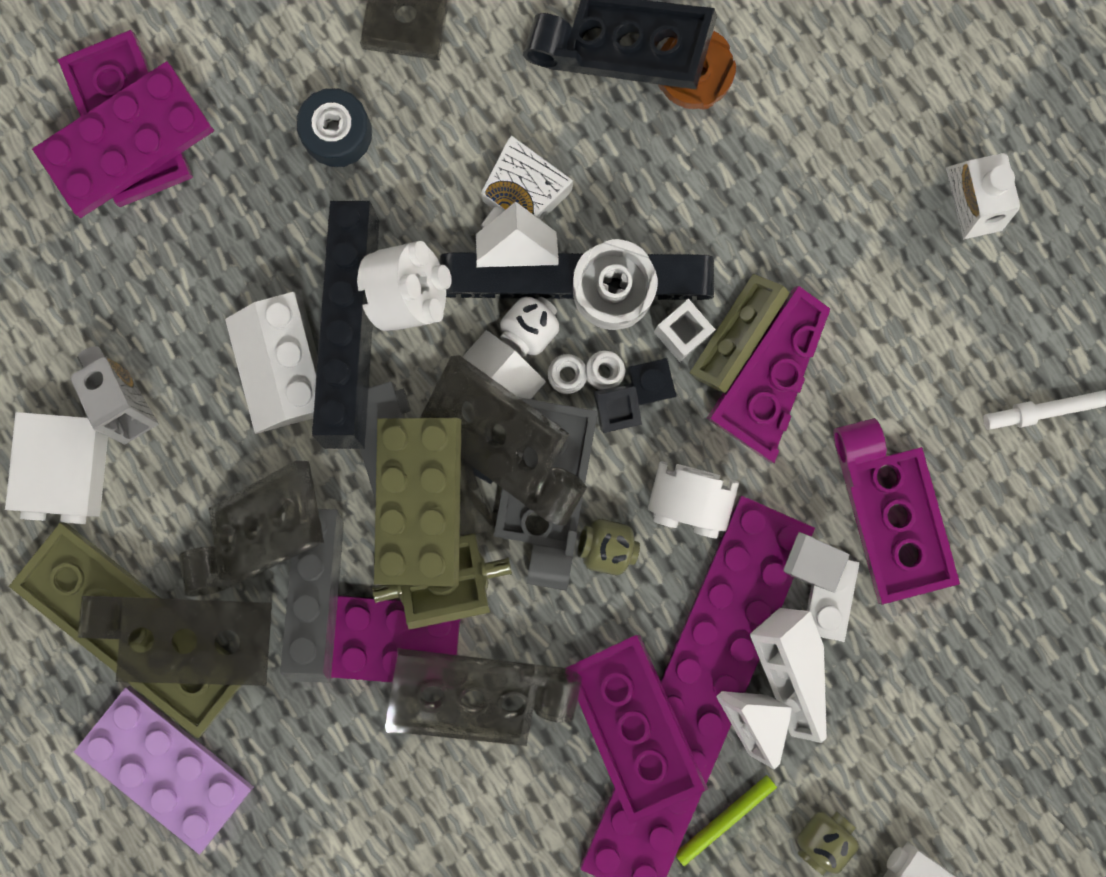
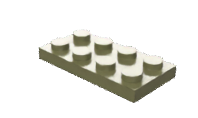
(417, 501)

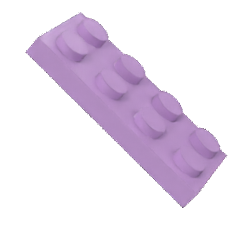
(163, 769)

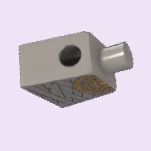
(111, 397)

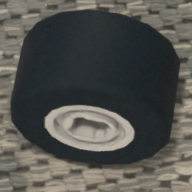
(343, 140)

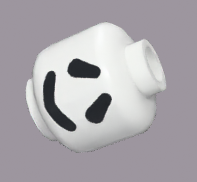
(529, 325)

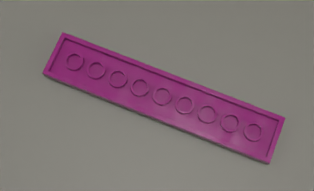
(709, 657)

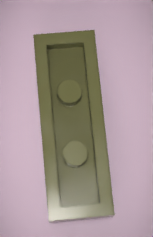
(739, 333)

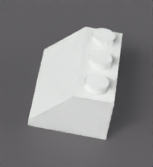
(275, 360)

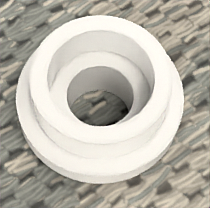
(561, 362)
(613, 362)

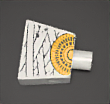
(524, 179)
(983, 191)

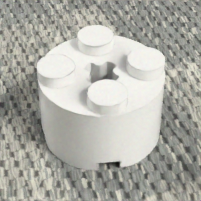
(602, 264)
(403, 286)
(692, 498)

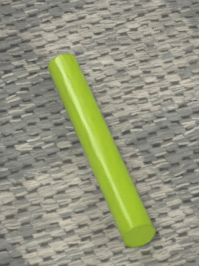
(725, 820)

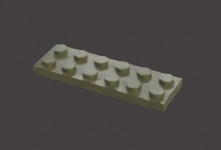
(73, 568)

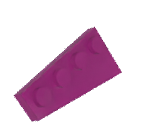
(765, 389)

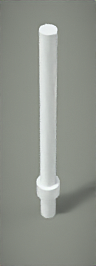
(1029, 413)

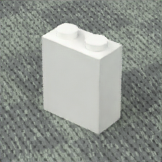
(56, 468)

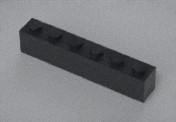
(344, 329)

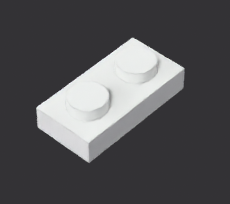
(832, 609)

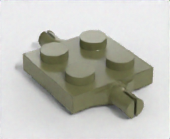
(446, 603)

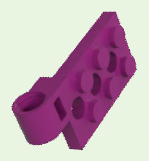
(861, 455)

